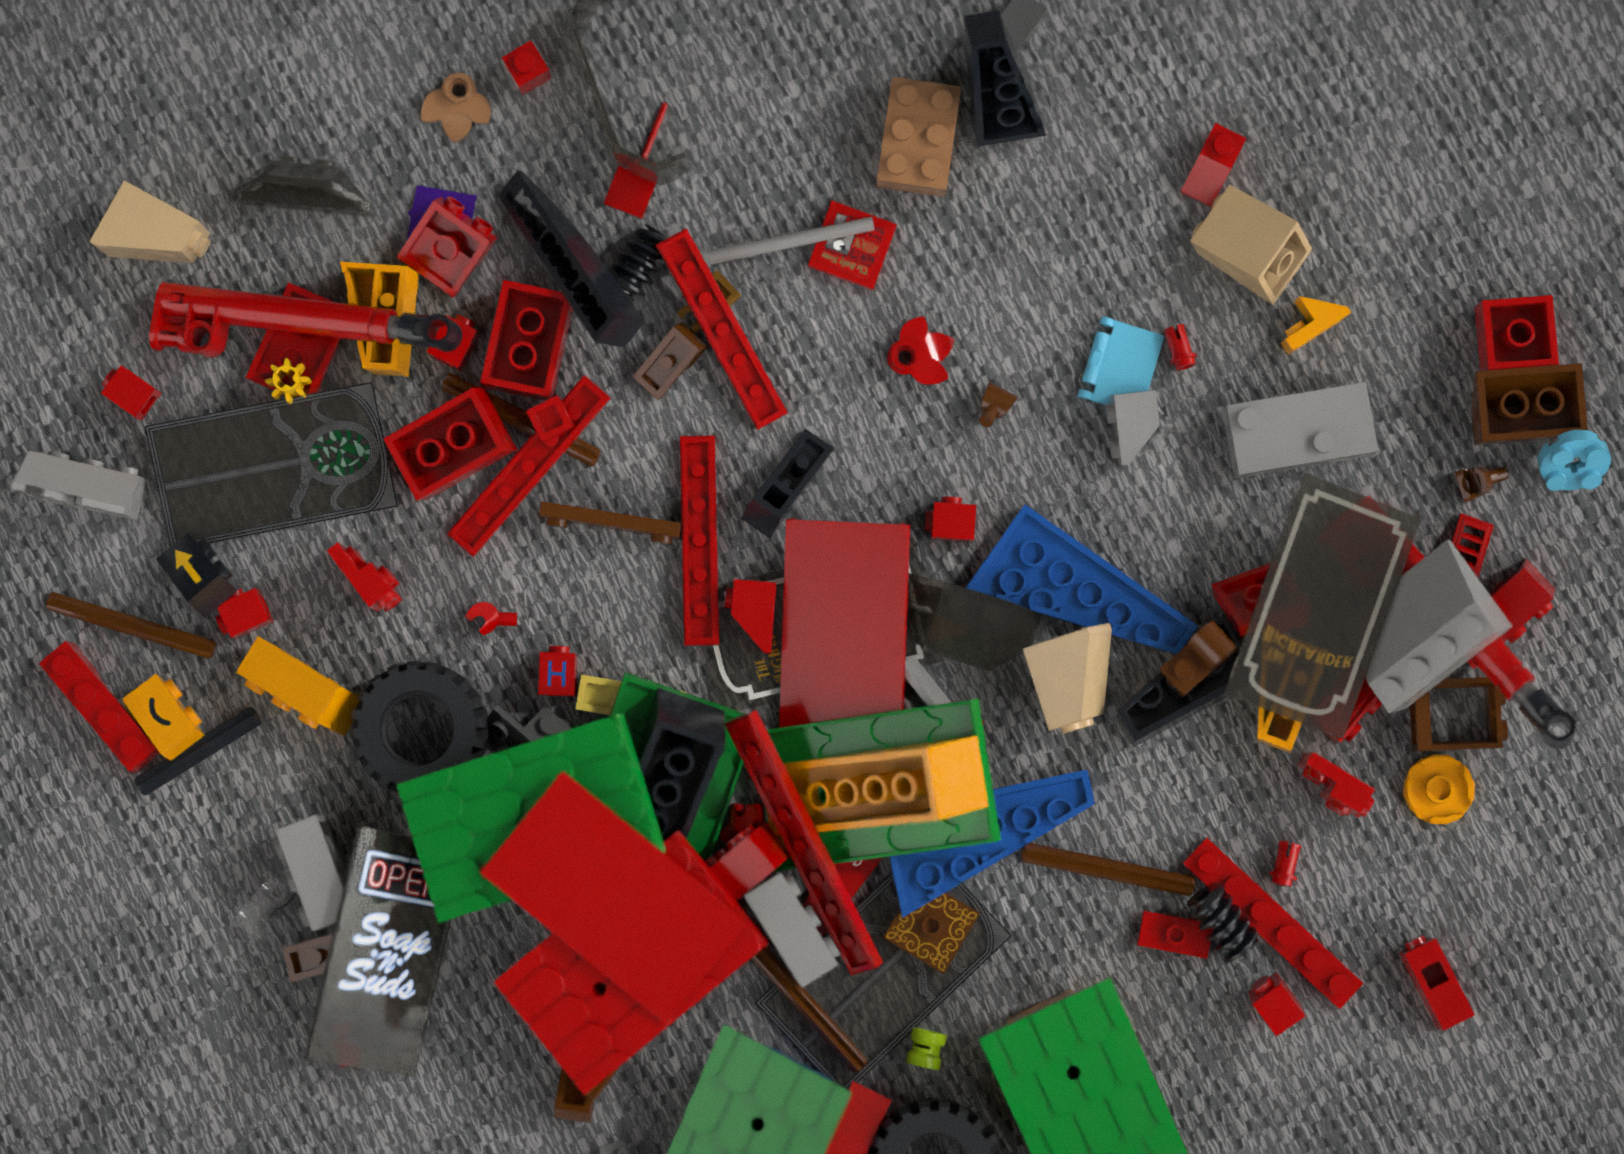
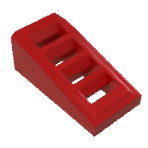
(1482, 542)

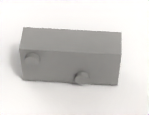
(1300, 430)

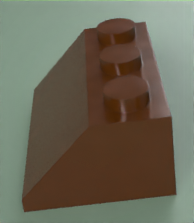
(1528, 403)

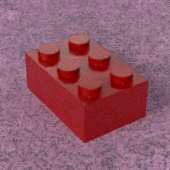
(527, 341)
(450, 444)

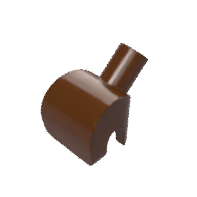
(995, 404)
(1478, 481)

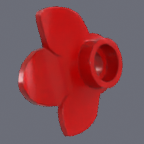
(925, 350)

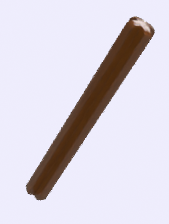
(520, 420)
(131, 625)
(1108, 869)
(810, 1009)

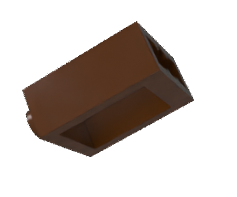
(1495, 727)

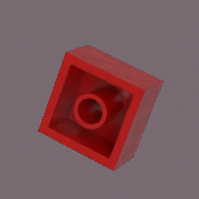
(1516, 333)
(750, 859)

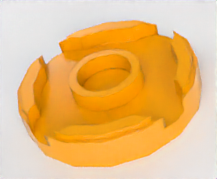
(1429, 794)

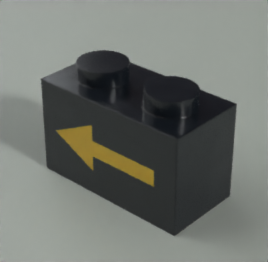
(196, 574)

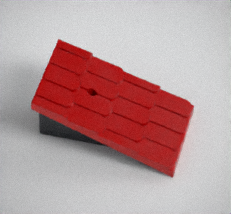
(585, 1015)

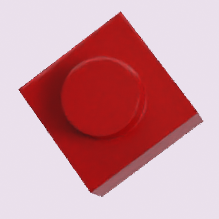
(550, 418)

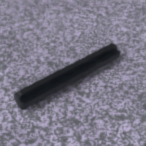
(199, 751)

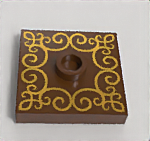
(933, 930)

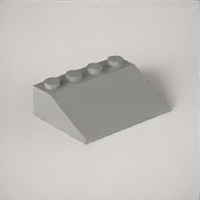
(1432, 628)

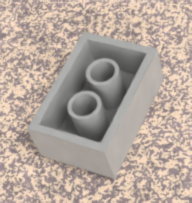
(314, 869)
(793, 928)

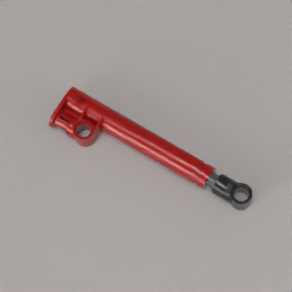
(189, 311)
(1516, 682)

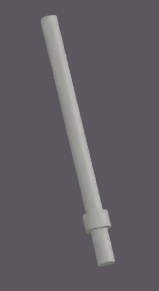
(787, 241)

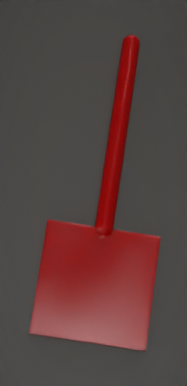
(629, 191)

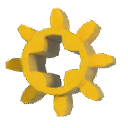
(291, 372)

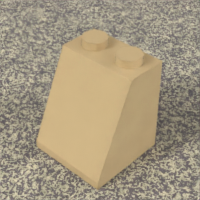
(148, 229)
(1251, 243)
(1071, 676)

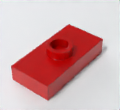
(1173, 934)

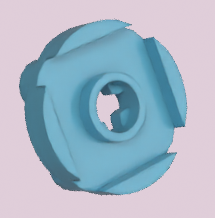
(1586, 473)

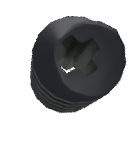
(639, 262)
(1224, 920)

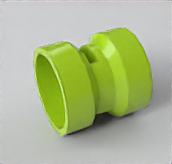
(923, 1056)

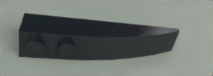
(572, 264)

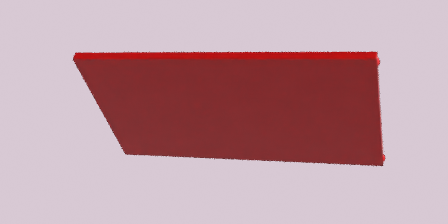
(843, 620)
(614, 897)

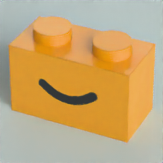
(163, 716)

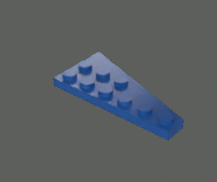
(1065, 580)
(1023, 815)

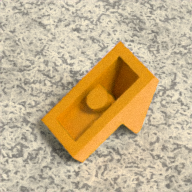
(1319, 315)

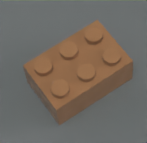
(918, 136)

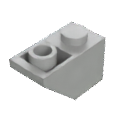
(1134, 422)

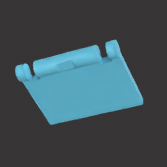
(1120, 361)

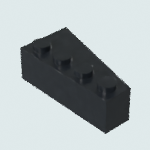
(999, 90)
(1162, 707)

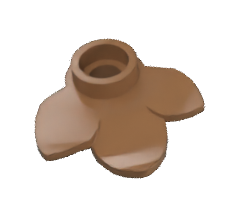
(453, 111)

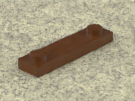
(560, 515)

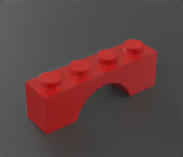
(99, 706)

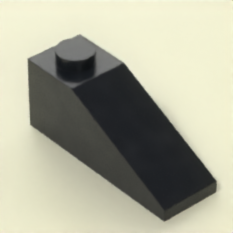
(787, 483)

